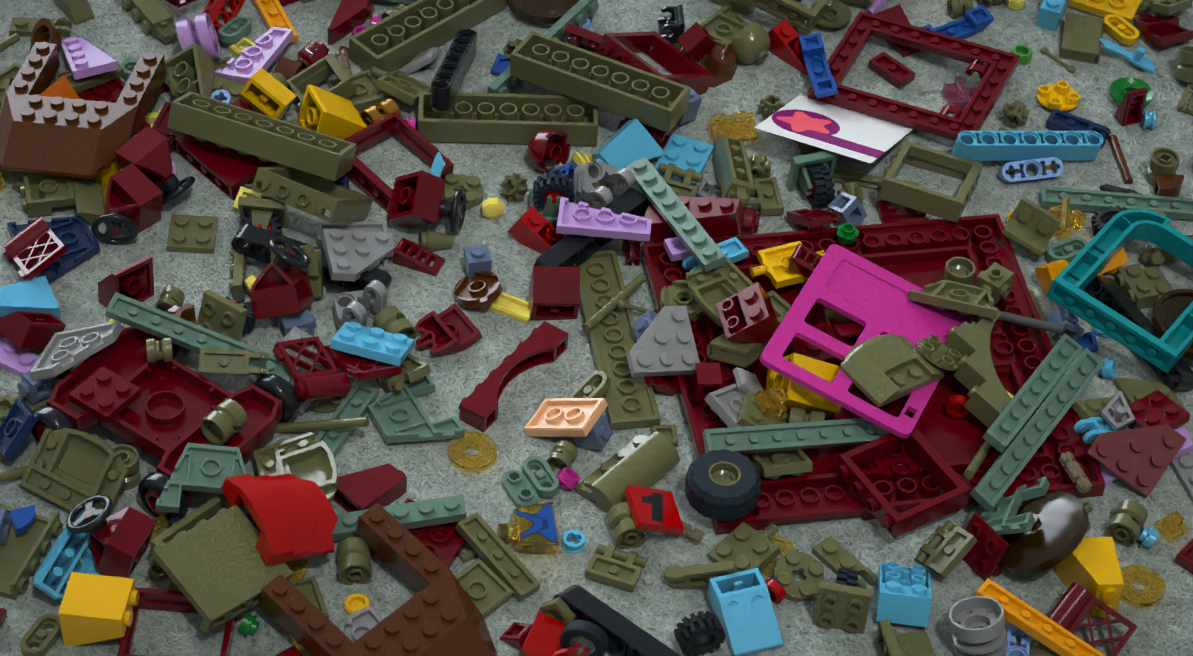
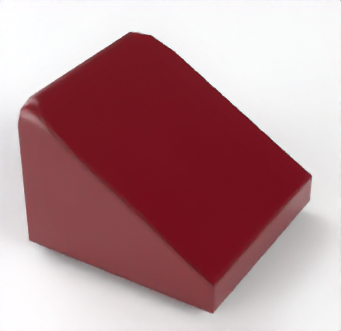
(516, 635)

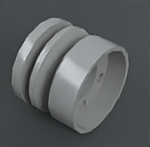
(978, 627)

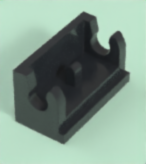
(673, 26)

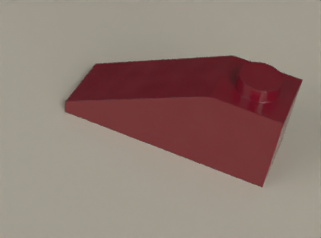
(347, 17)

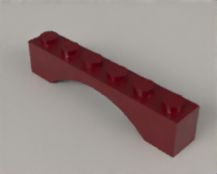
(541, 347)

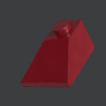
(131, 281)

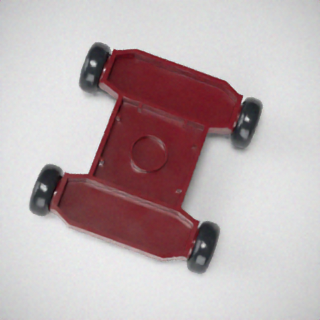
(168, 409)

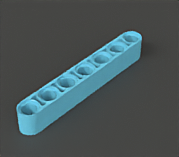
(1027, 145)

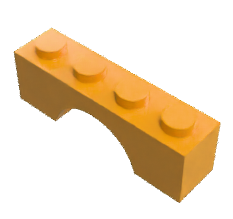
(1051, 270)

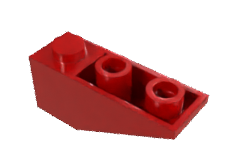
(786, 45)
(535, 231)

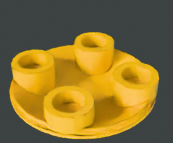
(1058, 96)

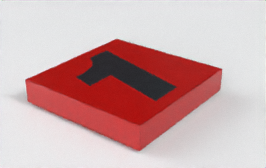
(653, 510)

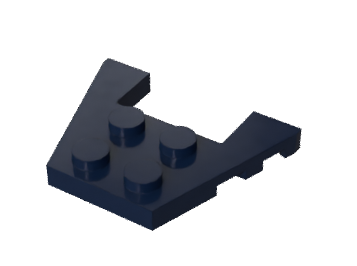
(76, 238)

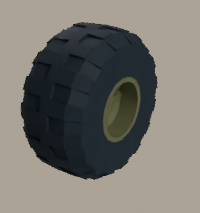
(723, 485)

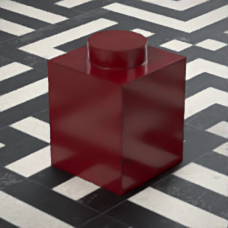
(696, 42)
(707, 379)

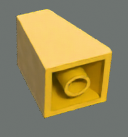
(329, 113)
(800, 396)
(1097, 569)
(96, 608)

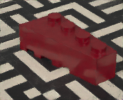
(716, 215)

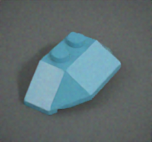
(67, 555)

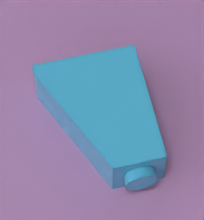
(628, 145)
(28, 296)

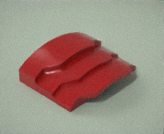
(290, 513)

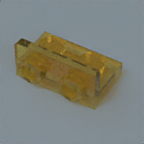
(735, 126)

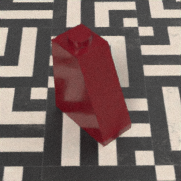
(367, 487)

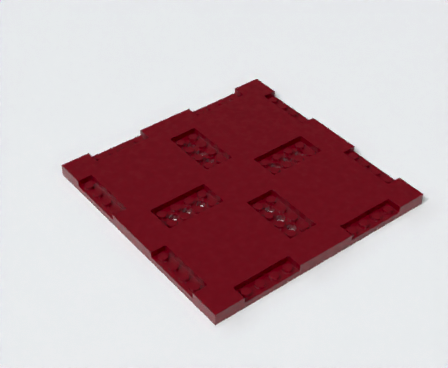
(919, 255)

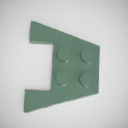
(403, 419)
(201, 470)
(1003, 514)

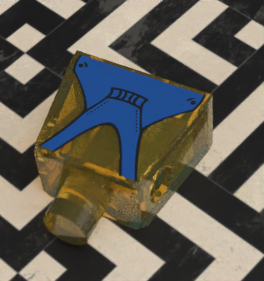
(532, 529)

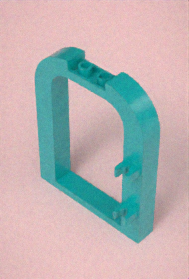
(1092, 259)

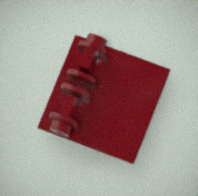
(988, 550)

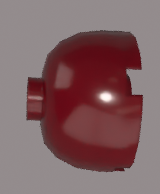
(548, 145)

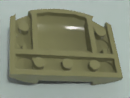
(717, 285)
(888, 368)
(302, 458)
(74, 467)

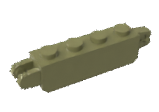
(154, 18)
(733, 169)

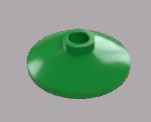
(1122, 85)

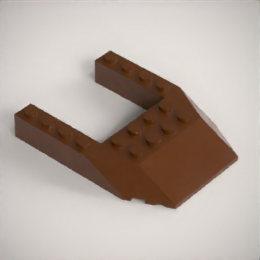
(71, 134)
(431, 623)

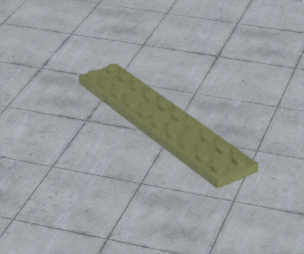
(628, 398)

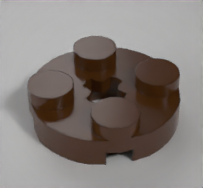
(478, 290)

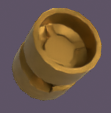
(379, 111)

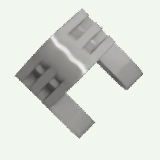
(610, 180)
(359, 304)

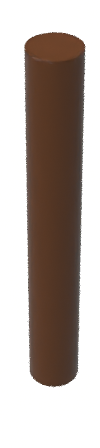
(1121, 162)

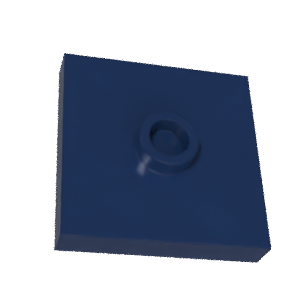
(16, 428)

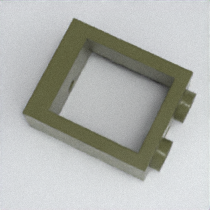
(319, 72)

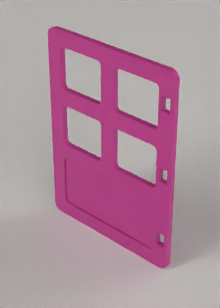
(879, 304)

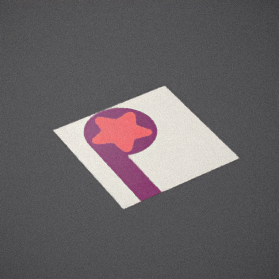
(834, 129)

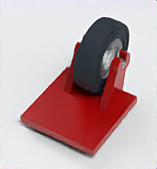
(556, 638)

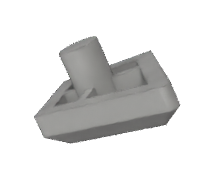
(422, 59)
(710, 189)
(746, 381)
(1117, 412)

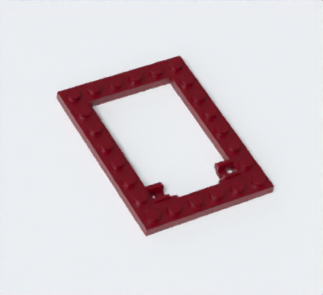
(992, 65)

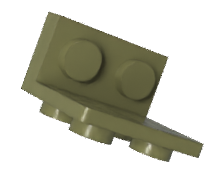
(1031, 226)
(904, 644)

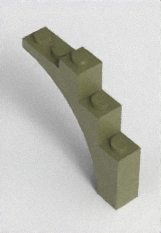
(977, 370)

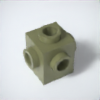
(997, 280)

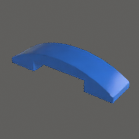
(972, 23)
(817, 65)

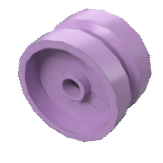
(200, 32)

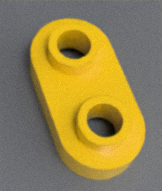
(1121, 29)

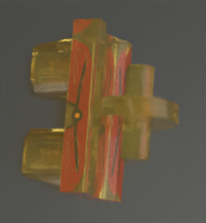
(1069, 218)

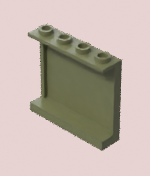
(24, 551)
(218, 566)

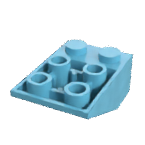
(904, 594)
(745, 611)

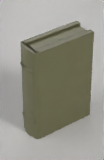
(1081, 38)
(735, 353)

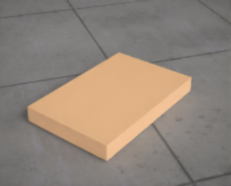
(565, 417)

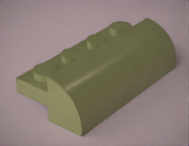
(636, 464)

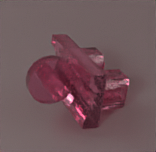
(958, 93)

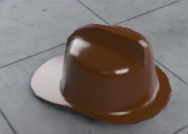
(45, 32)
(721, 64)

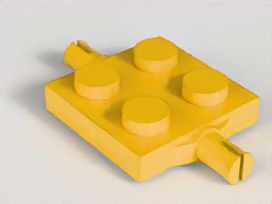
(775, 265)

